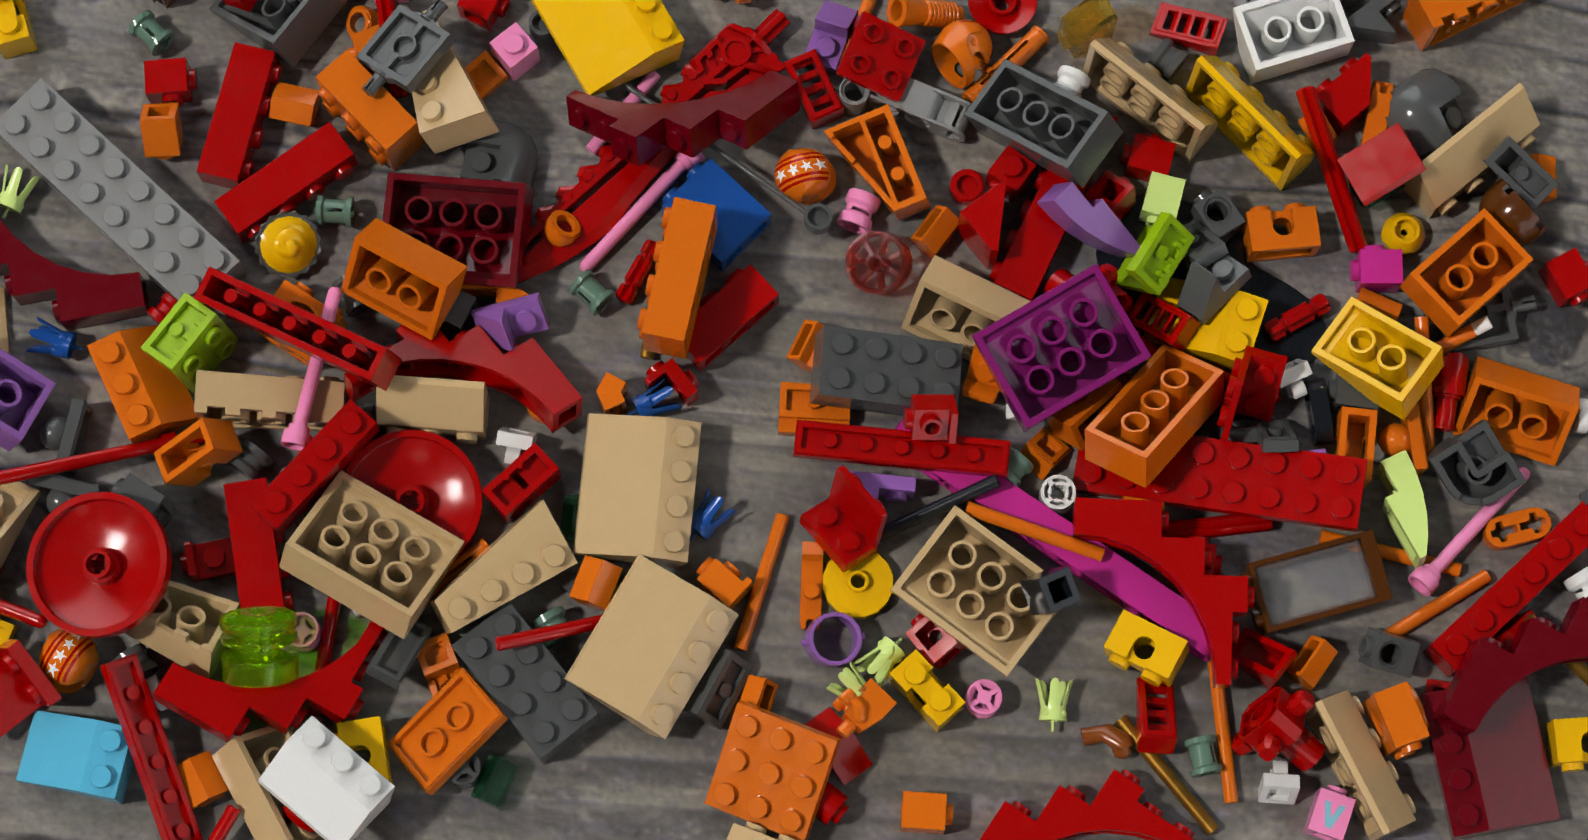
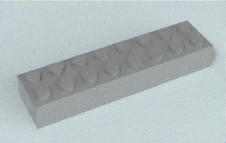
(112, 192)

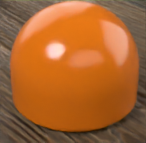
(356, 12)
(555, 234)

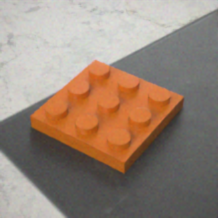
(772, 771)

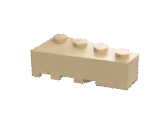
(450, 106)
(264, 400)
(513, 564)
(186, 628)

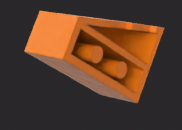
(881, 159)

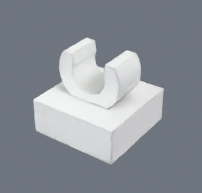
(1293, 376)
(516, 442)
(1279, 785)

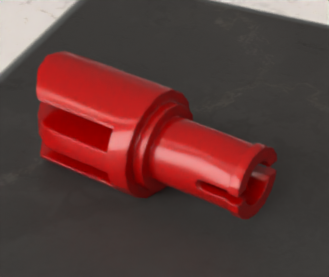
(1448, 389)

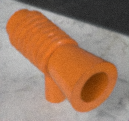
(923, 13)

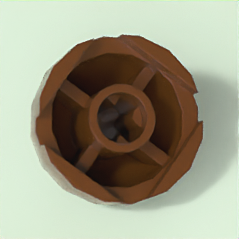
(1512, 213)

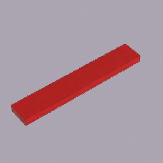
(898, 449)
(150, 749)

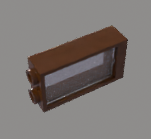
(1317, 582)

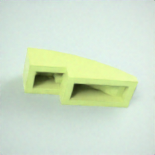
(1405, 505)

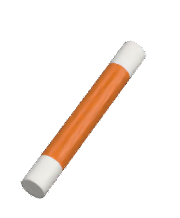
(1465, 334)

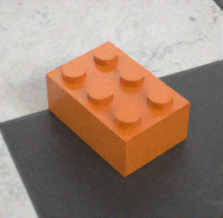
(378, 120)
(1466, 272)

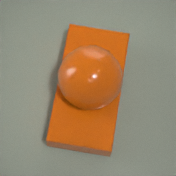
(1408, 437)

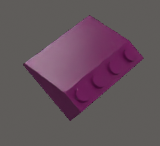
(1060, 347)

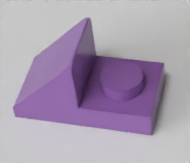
(831, 33)
(512, 319)
(893, 487)

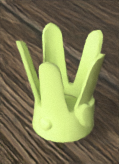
(9, 198)
(881, 659)
(849, 679)
(1053, 705)

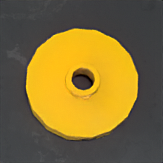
(861, 601)

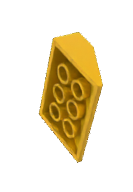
(611, 38)
(1248, 121)

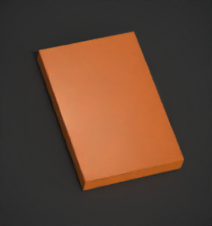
(447, 731)

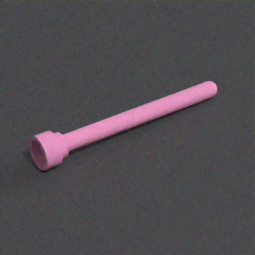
(681, 163)
(297, 433)
(1426, 577)

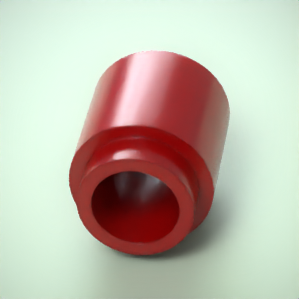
(832, 805)

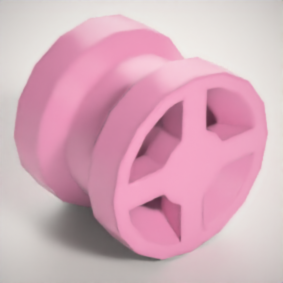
(988, 694)

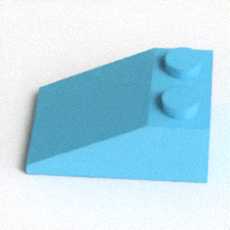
(76, 756)

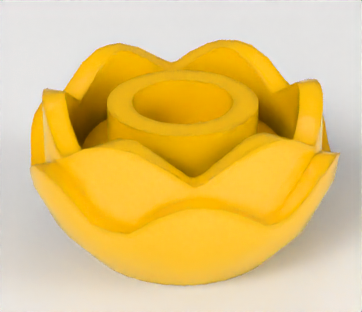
(1392, 235)

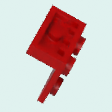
(880, 56)
(1252, 387)
(847, 522)
(21, 686)

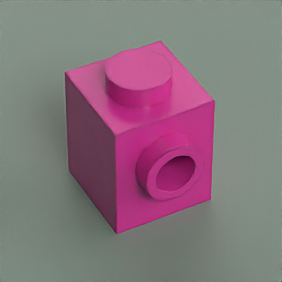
(1377, 269)

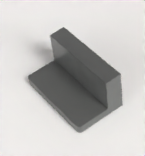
(719, 688)

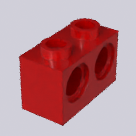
(521, 483)

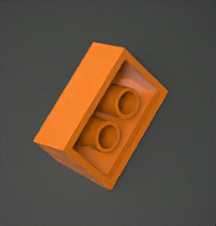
(402, 278)
(141, 389)
(1522, 408)

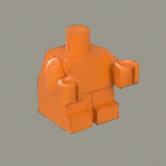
(863, 710)

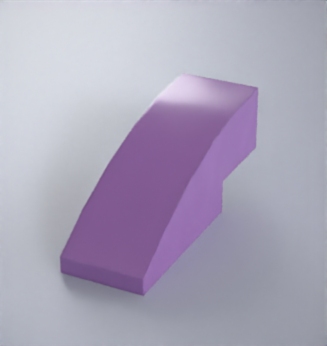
(1088, 220)

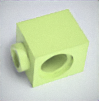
(1161, 195)

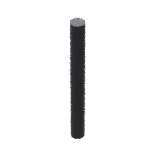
(940, 506)

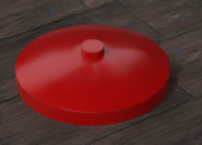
(426, 477)
(98, 565)

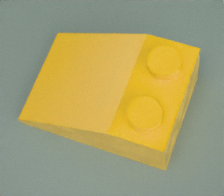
(1224, 333)
(1379, 357)

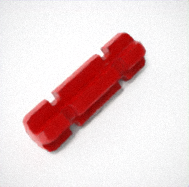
(637, 274)
(1297, 317)

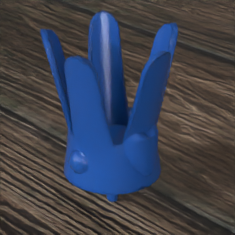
(62, 341)
(645, 402)
(702, 517)

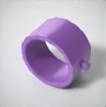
(855, 631)

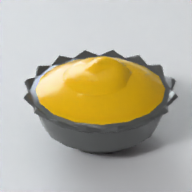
(288, 244)

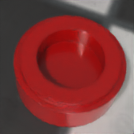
(966, 186)

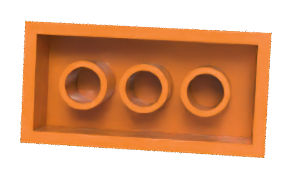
(679, 277)
(1154, 415)

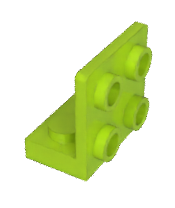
(1157, 257)
(190, 340)

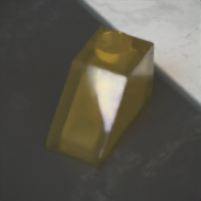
(1085, 23)

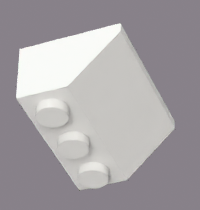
(1290, 35)
(326, 783)

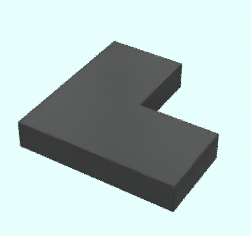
(1271, 436)

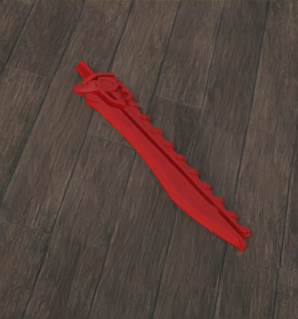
(715, 68)

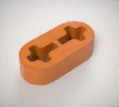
(1514, 521)

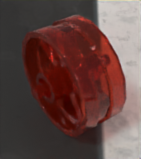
(878, 262)

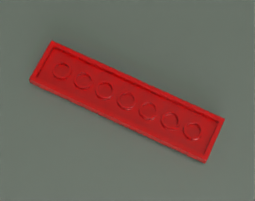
(1245, 482)

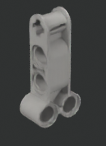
(919, 106)

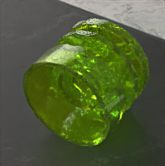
(259, 647)

